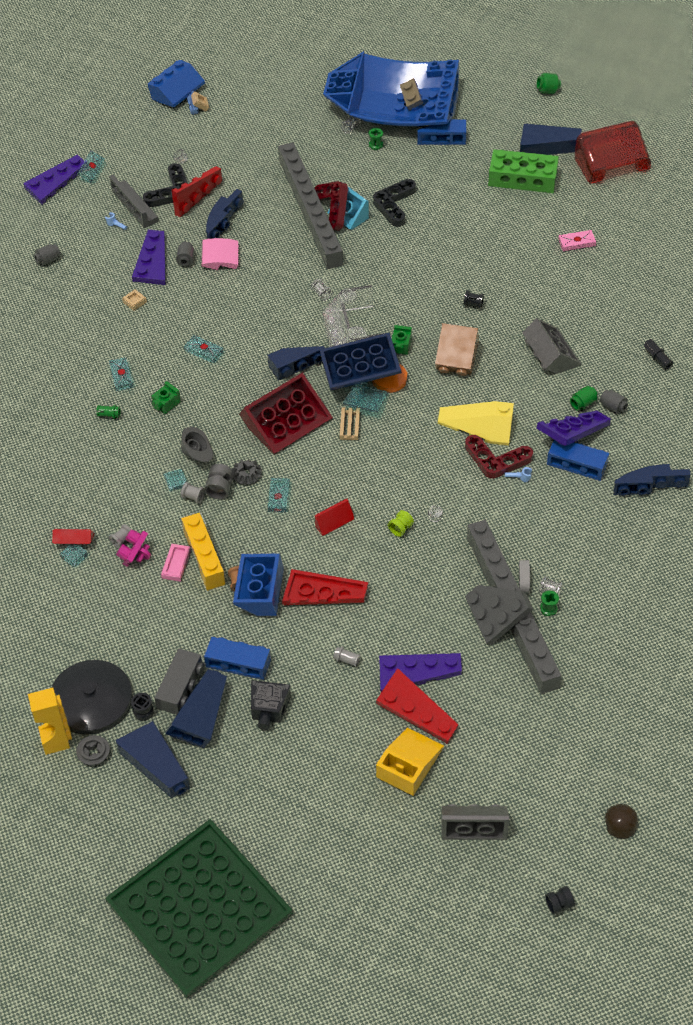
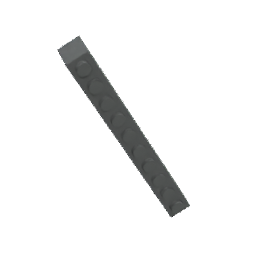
(310, 206)
(525, 632)

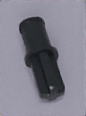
(658, 354)

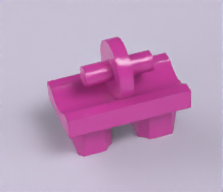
(129, 554)

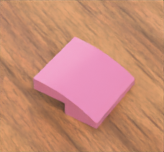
(219, 252)

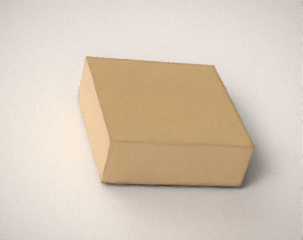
(200, 101)
(134, 300)

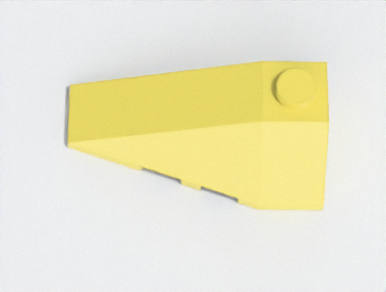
(487, 420)

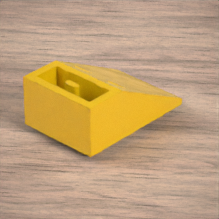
(408, 760)

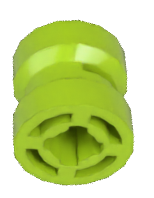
(400, 523)

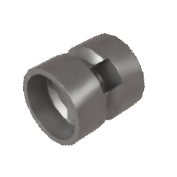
(219, 481)

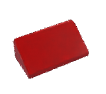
(334, 517)
(72, 536)

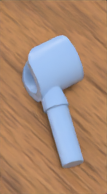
(112, 221)
(524, 475)

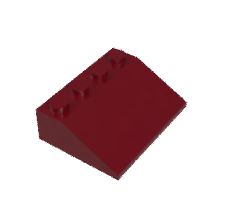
(285, 414)

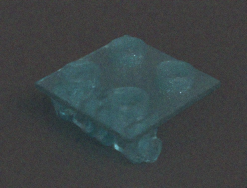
(365, 397)

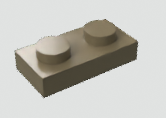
(411, 94)

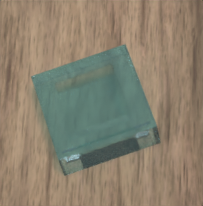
(174, 479)
(74, 554)

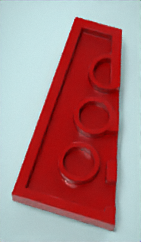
(193, 192)
(322, 589)
(413, 705)

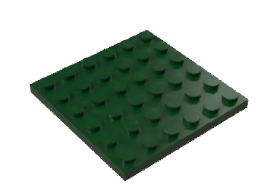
(198, 907)

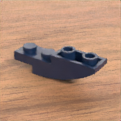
(219, 216)
(644, 479)

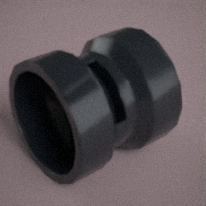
(142, 706)
(561, 899)

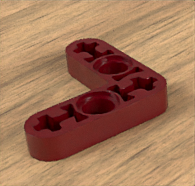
(337, 213)
(497, 462)

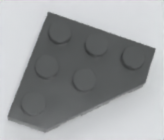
(497, 610)

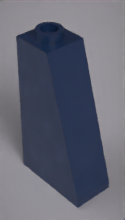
(548, 139)
(199, 712)
(152, 757)

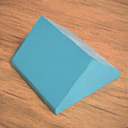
(356, 209)

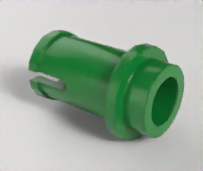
(109, 411)

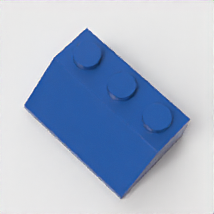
(175, 83)
(259, 583)

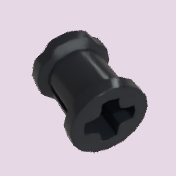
(478, 299)

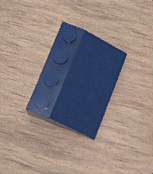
(360, 361)

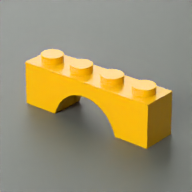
(204, 551)
(48, 709)

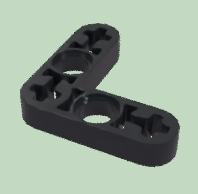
(404, 188)
(166, 191)

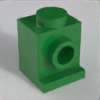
(402, 339)
(166, 398)

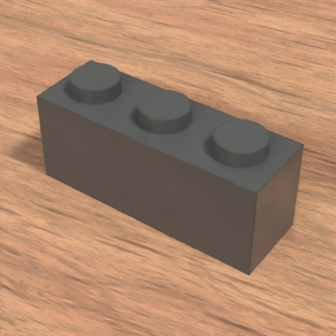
(179, 681)

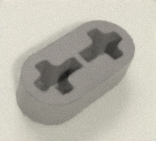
(524, 576)

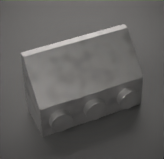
(550, 347)
(474, 822)

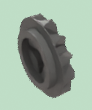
(242, 477)
(90, 743)

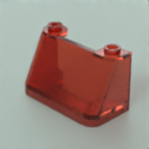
(610, 149)

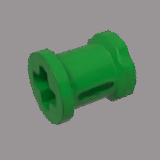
(373, 138)
(549, 603)

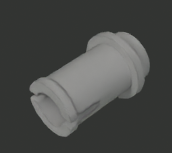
(346, 656)

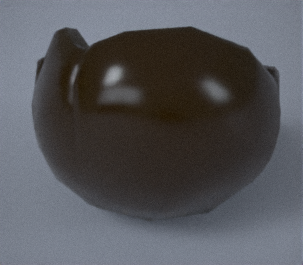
(621, 821)

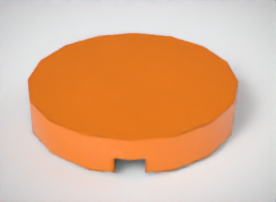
(392, 383)

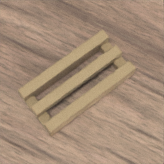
(350, 412)

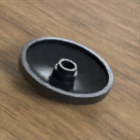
(93, 696)

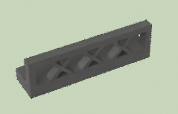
(133, 202)

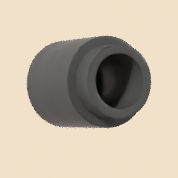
(47, 254)
(185, 254)
(614, 401)

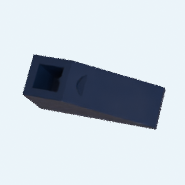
(292, 360)

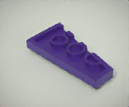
(49, 181)
(151, 260)
(574, 428)
(420, 667)

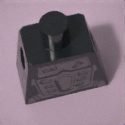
(269, 702)

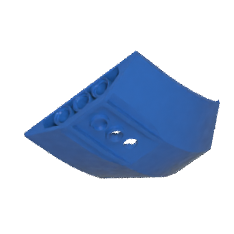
(372, 92)

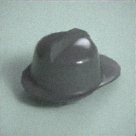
(196, 445)

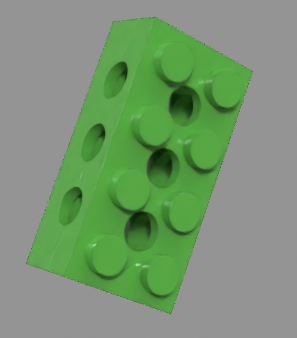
(523, 171)

